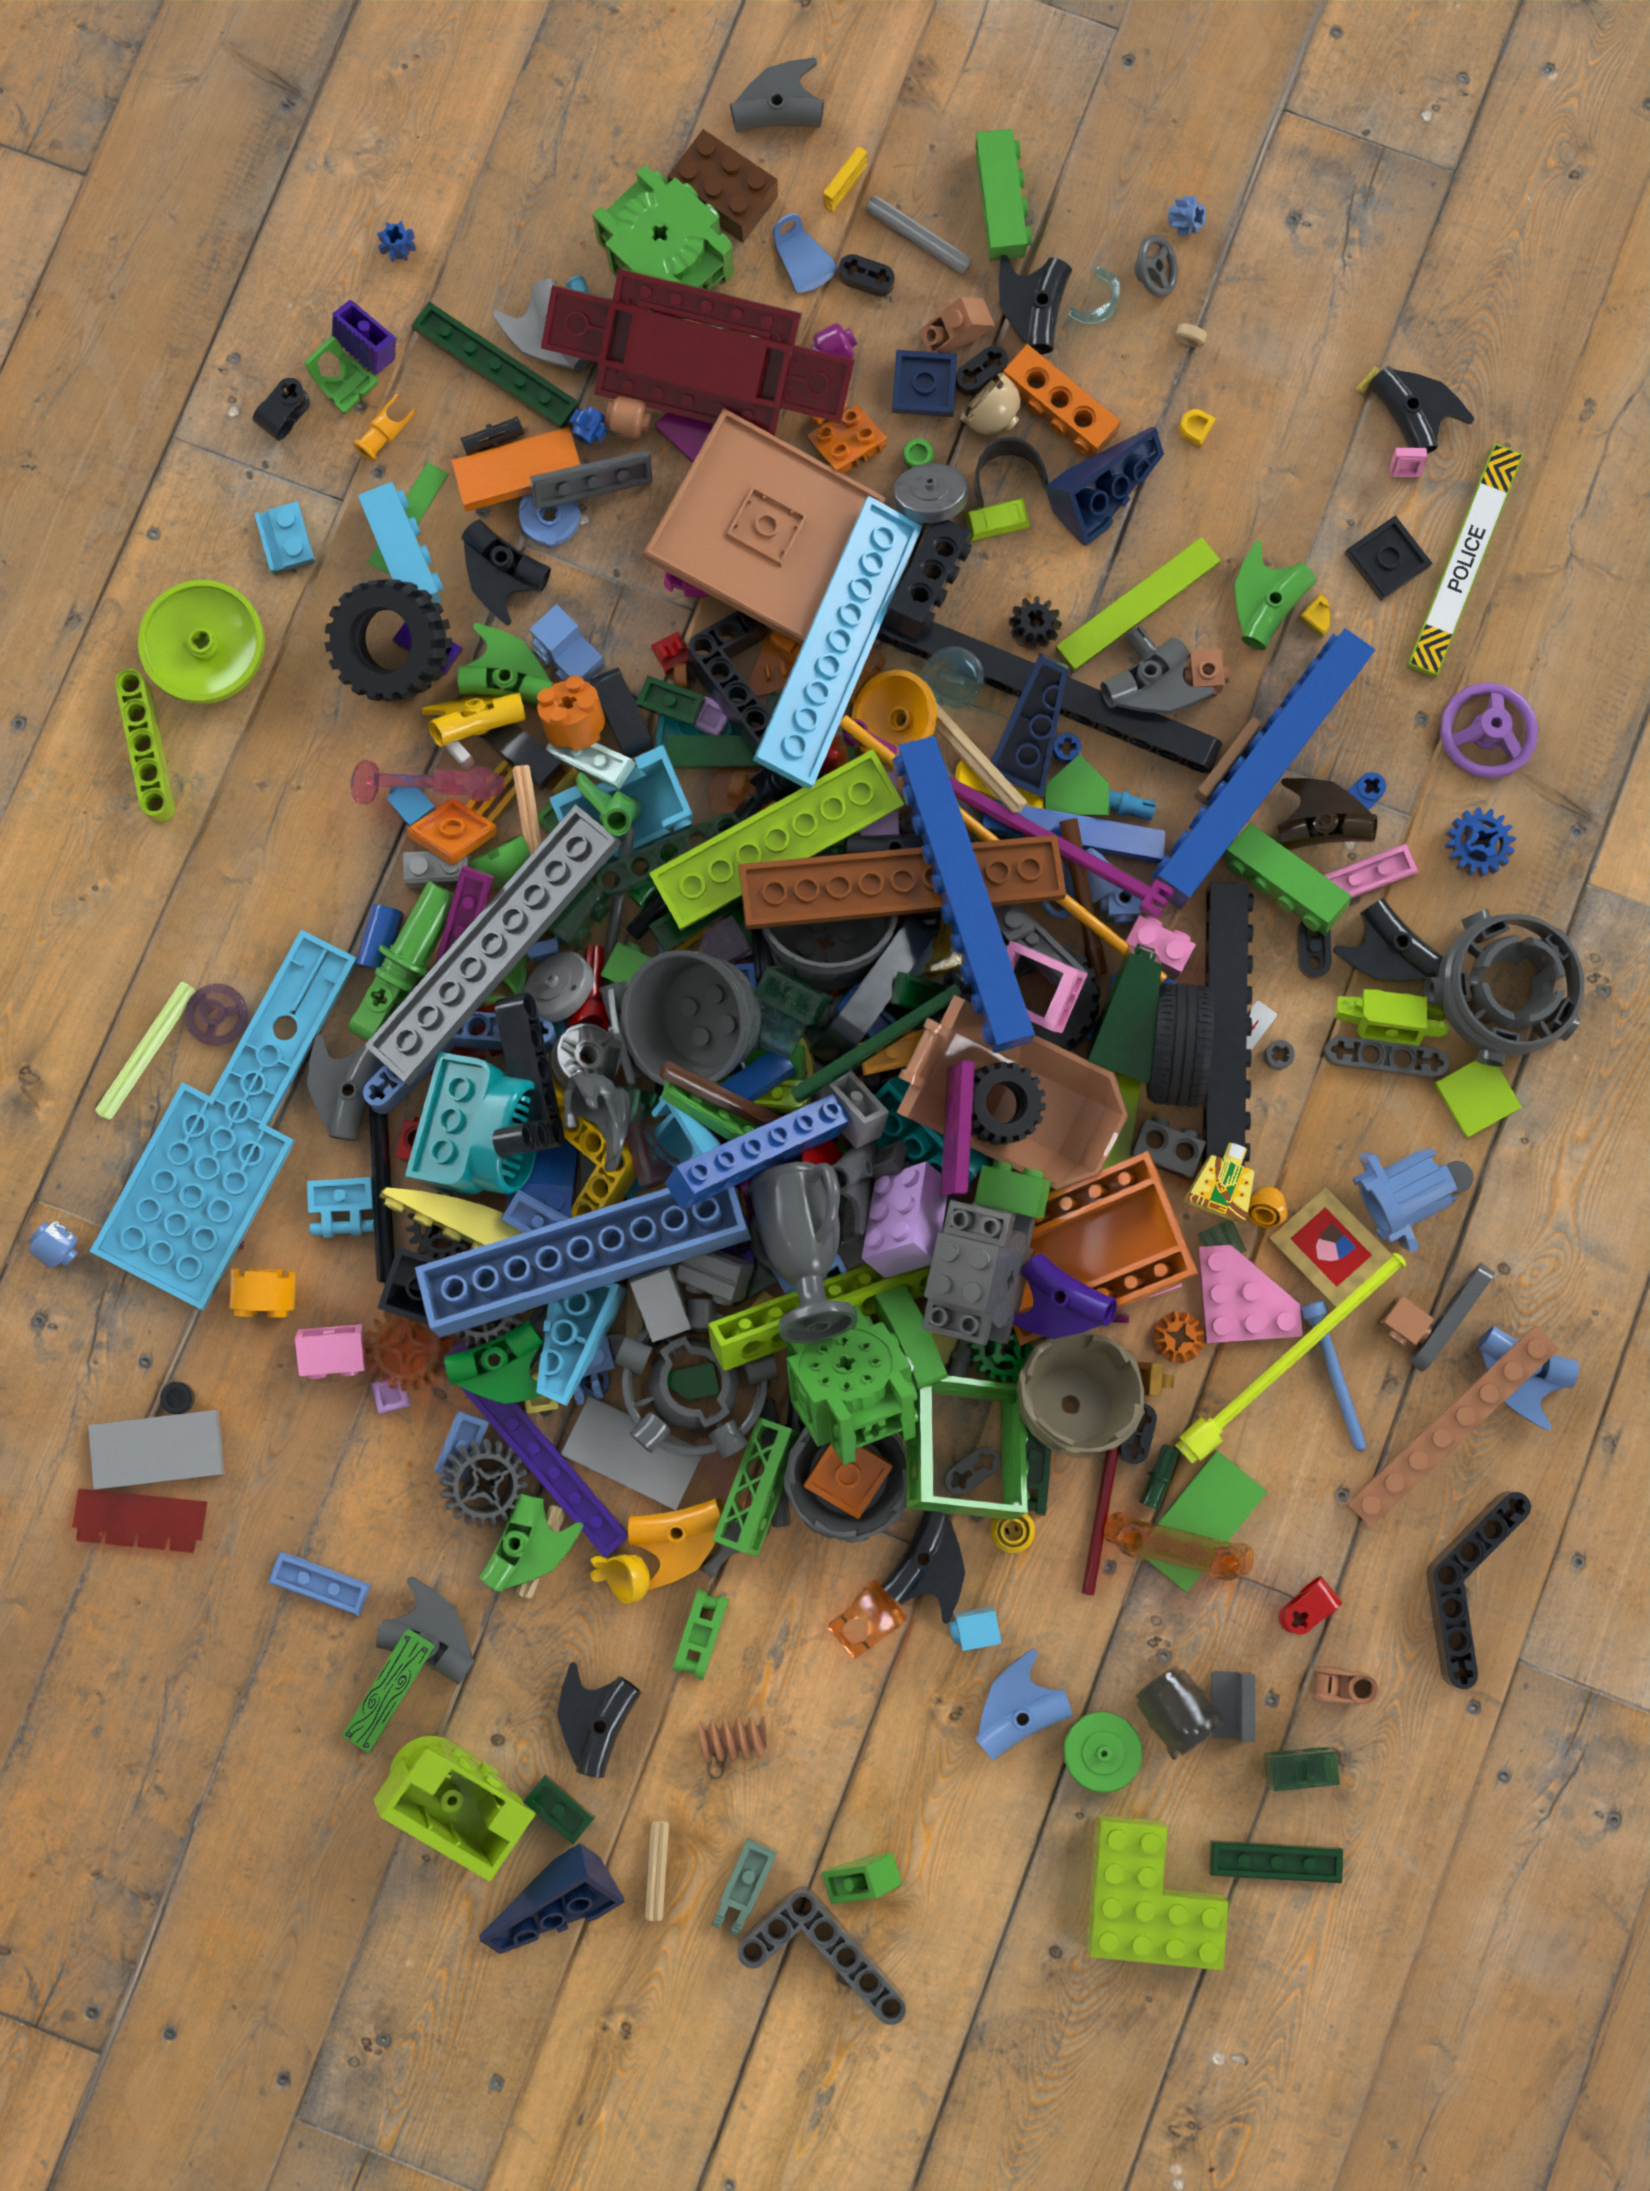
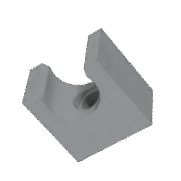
(661, 1302)

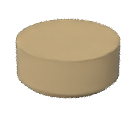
(1190, 335)

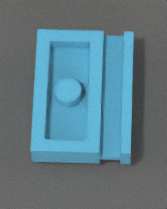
(284, 537)

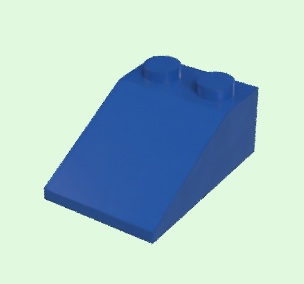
(554, 1178)

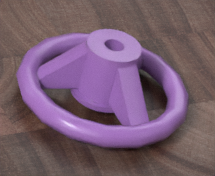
(1490, 730)

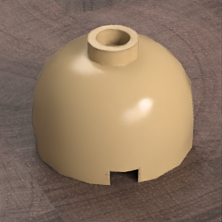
(994, 407)

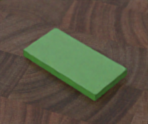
(1210, 1506)

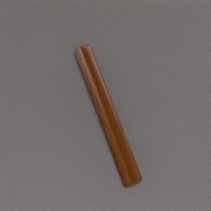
(716, 1094)

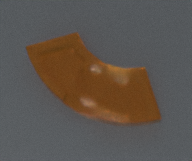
(720, 1474)

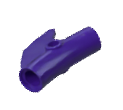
(1061, 1302)

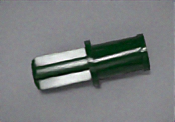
(1160, 1476)

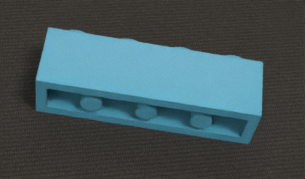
(398, 540)

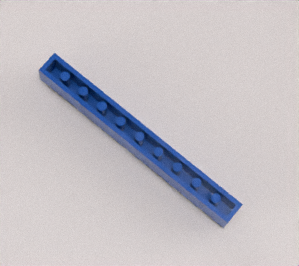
(963, 894)

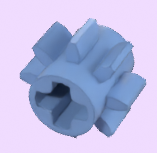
(1186, 215)

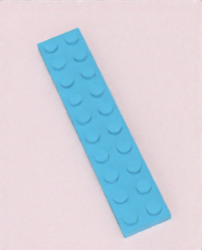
(837, 643)

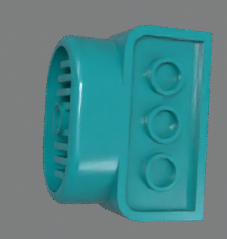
(458, 1124)

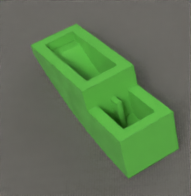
(902, 1316)

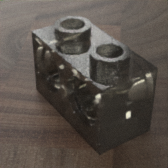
(850, 1244)

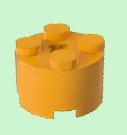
(262, 1291)

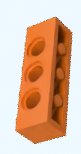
(1032, 366)

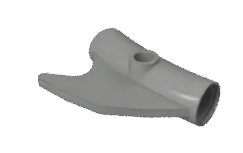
(528, 330)

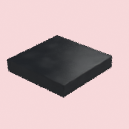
(1388, 558)

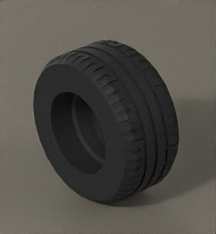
(1182, 1045)

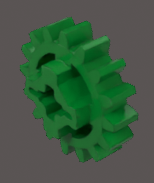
(991, 1356)

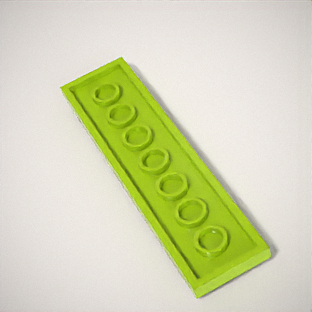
(789, 829)

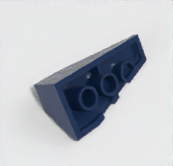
(1096, 488)

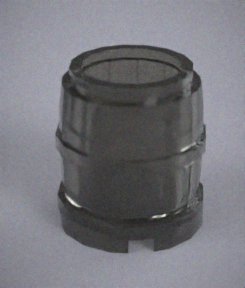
(1177, 1711)

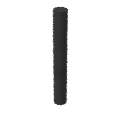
(611, 1060)

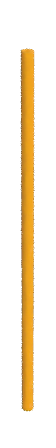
(985, 835)

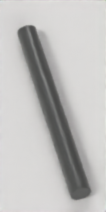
(618, 903)

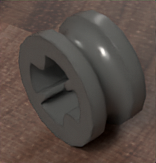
(1278, 1045)

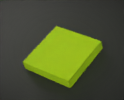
(1477, 1097)

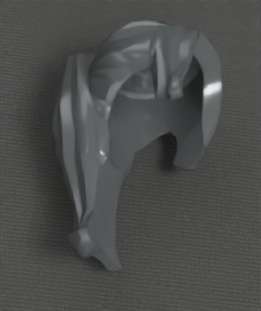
(602, 1104)

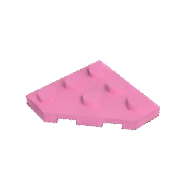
(1242, 1300)

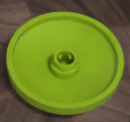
(201, 641)

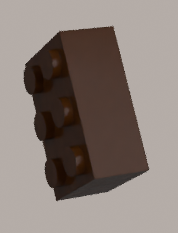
(727, 182)

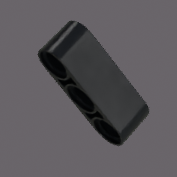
(622, 713)

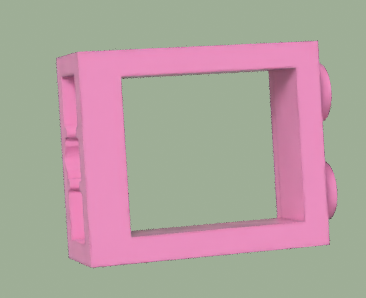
(1066, 992)

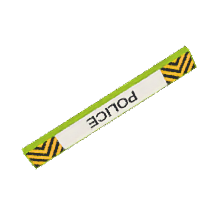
(1464, 560)

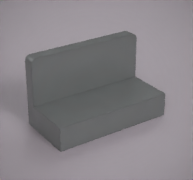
(1235, 1701)

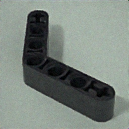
(1455, 1587)

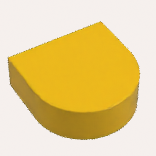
(1196, 426)

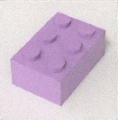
(904, 1220)

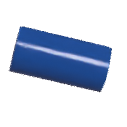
(381, 929)

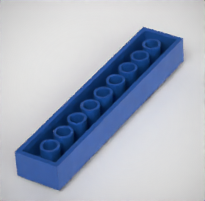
(1265, 764)

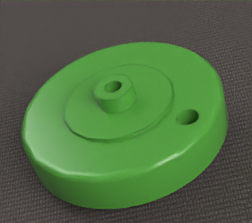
(1102, 1751)

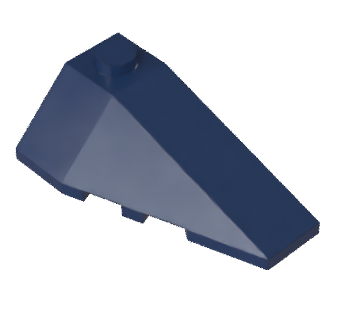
(565, 1891)

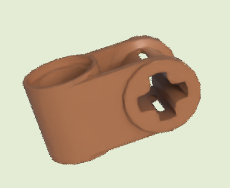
(1337, 1685)

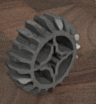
(494, 1474)

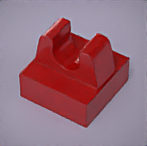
(670, 651)

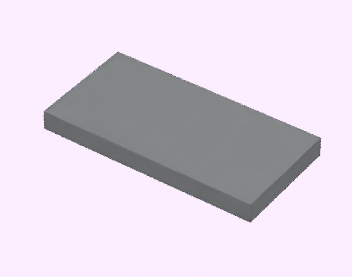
(605, 1445)
(156, 1449)

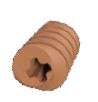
(733, 1739)

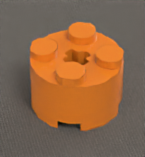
(571, 713)

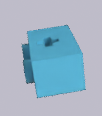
(975, 1628)

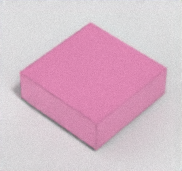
(1408, 462)

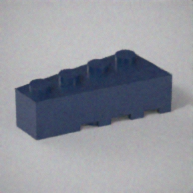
(1030, 733)

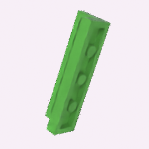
(767, 1493)

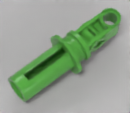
(403, 961)

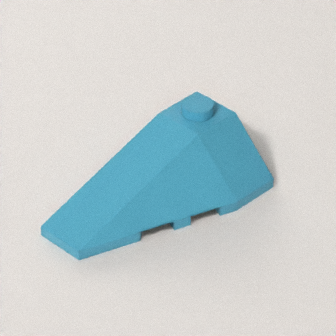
(572, 1338)

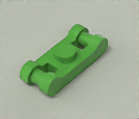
(700, 1634)

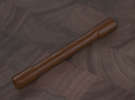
(1093, 948)

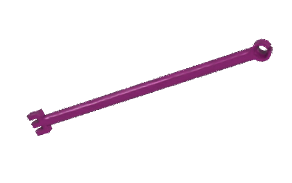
(1147, 894)

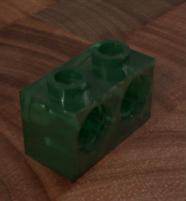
(1301, 1768)

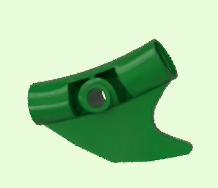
(507, 1381)

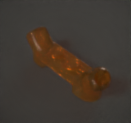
(1178, 1547)

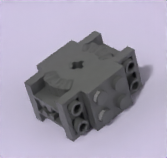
(978, 1273)

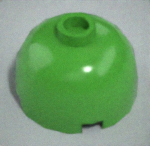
(503, 860)

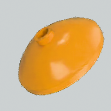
(888, 700)

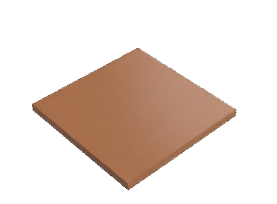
(758, 525)

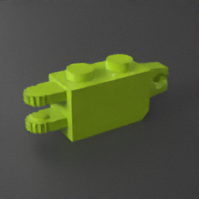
(1392, 1016)

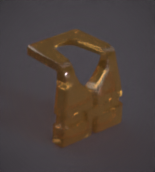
(877, 1609)

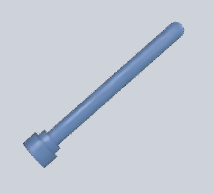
(1315, 1313)

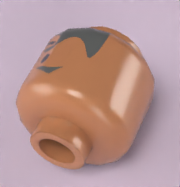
(627, 417)

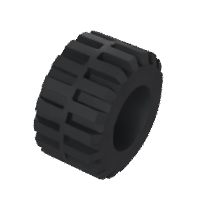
(1027, 1103)

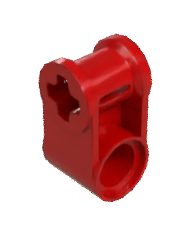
(1314, 1602)

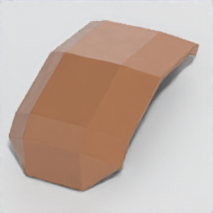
(1080, 1097)

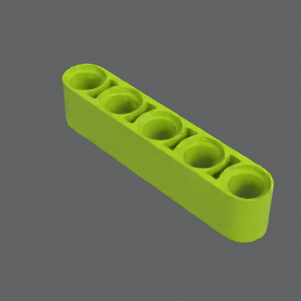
(138, 732)

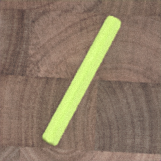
(145, 1051)

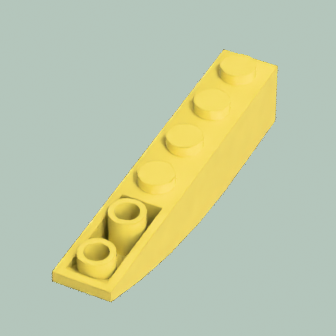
(457, 1217)

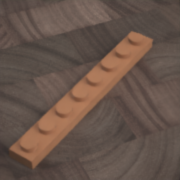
(1453, 1425)

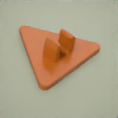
(769, 671)

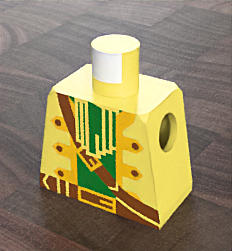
(1223, 1186)

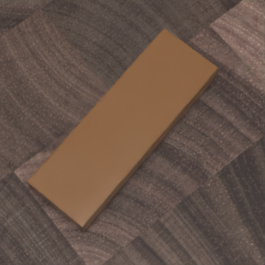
(1228, 760)

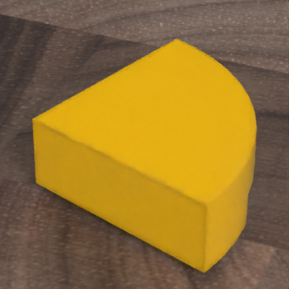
(1317, 615)

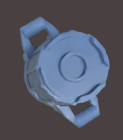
(1404, 1193)

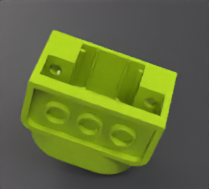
(453, 1804)

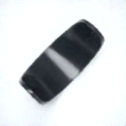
(1003, 447)

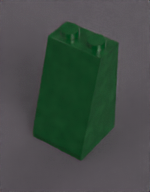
(1128, 1019)

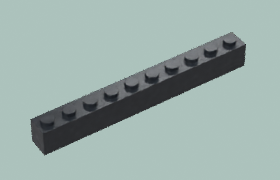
(1226, 975)

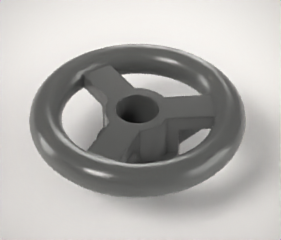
(1153, 267)

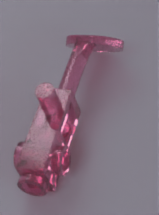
(478, 783)

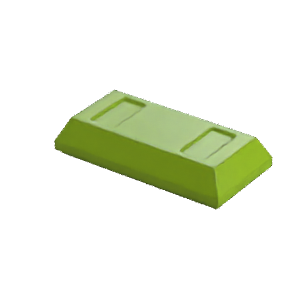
(997, 519)

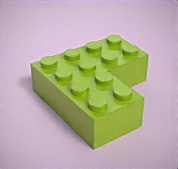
(1134, 1914)

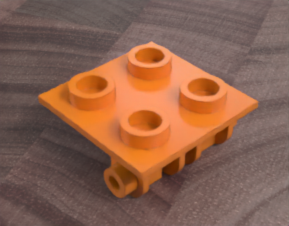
(849, 440)

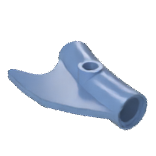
(1553, 1375)
(1016, 1694)

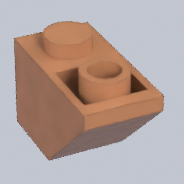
(957, 325)

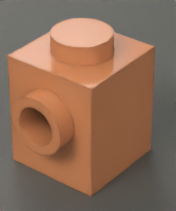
(1406, 1322)

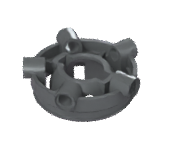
(1545, 1011)
(651, 1430)

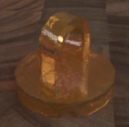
(730, 788)

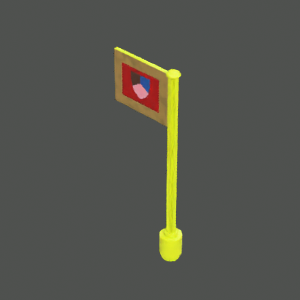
(1341, 1263)

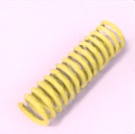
(1369, 376)

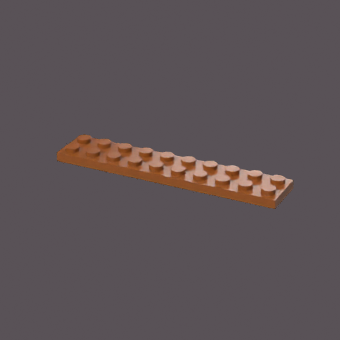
(891, 882)

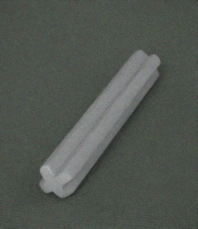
(918, 234)

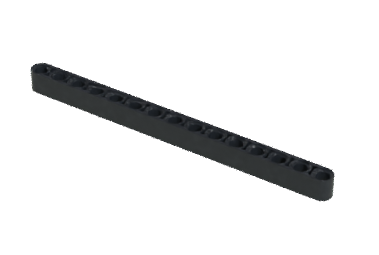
(1079, 701)

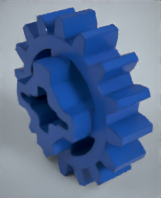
(1484, 853)

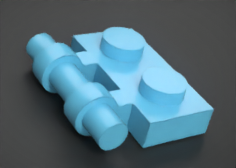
(340, 1196)

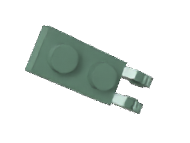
(745, 1883)

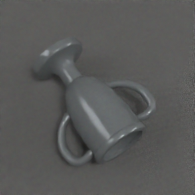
(798, 1237)

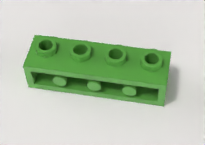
(1001, 194)
(1287, 879)

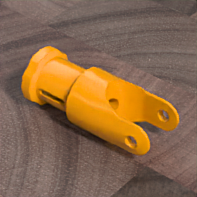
(380, 432)

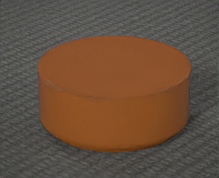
(682, 675)

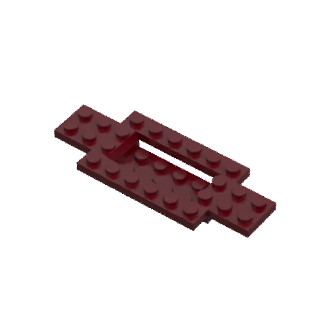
(691, 365)

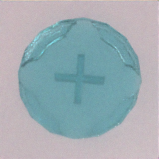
(954, 676)

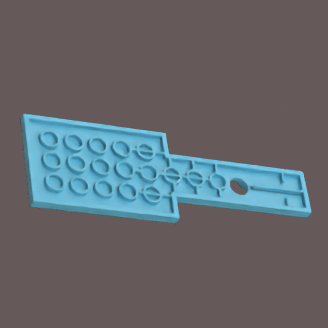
(215, 1152)

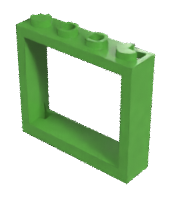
(1013, 1439)

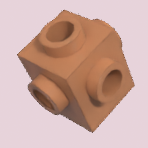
(1206, 669)

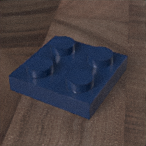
(924, 383)

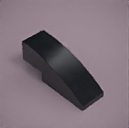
(521, 749)

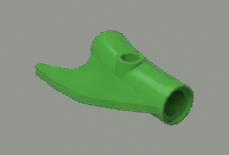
(1259, 587)
(503, 659)
(615, 810)
(539, 1547)

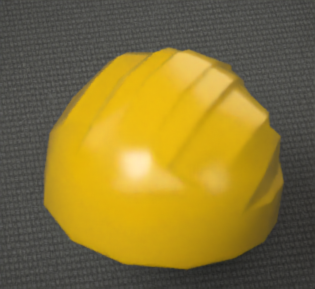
(625, 1575)

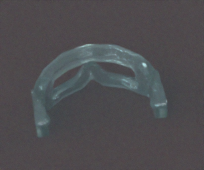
(1107, 309)

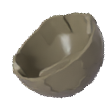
(1097, 1378)

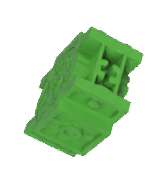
(665, 233)
(853, 1387)

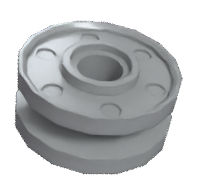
(579, 1039)

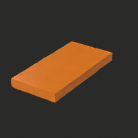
(505, 470)

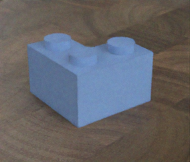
(562, 645)

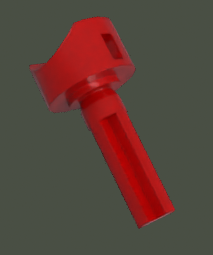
(593, 1009)

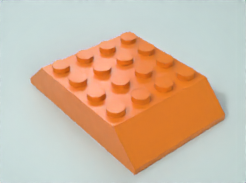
(1113, 1236)

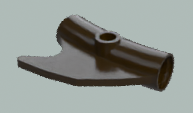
(1321, 804)

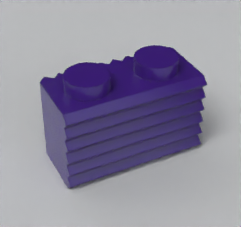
(363, 337)

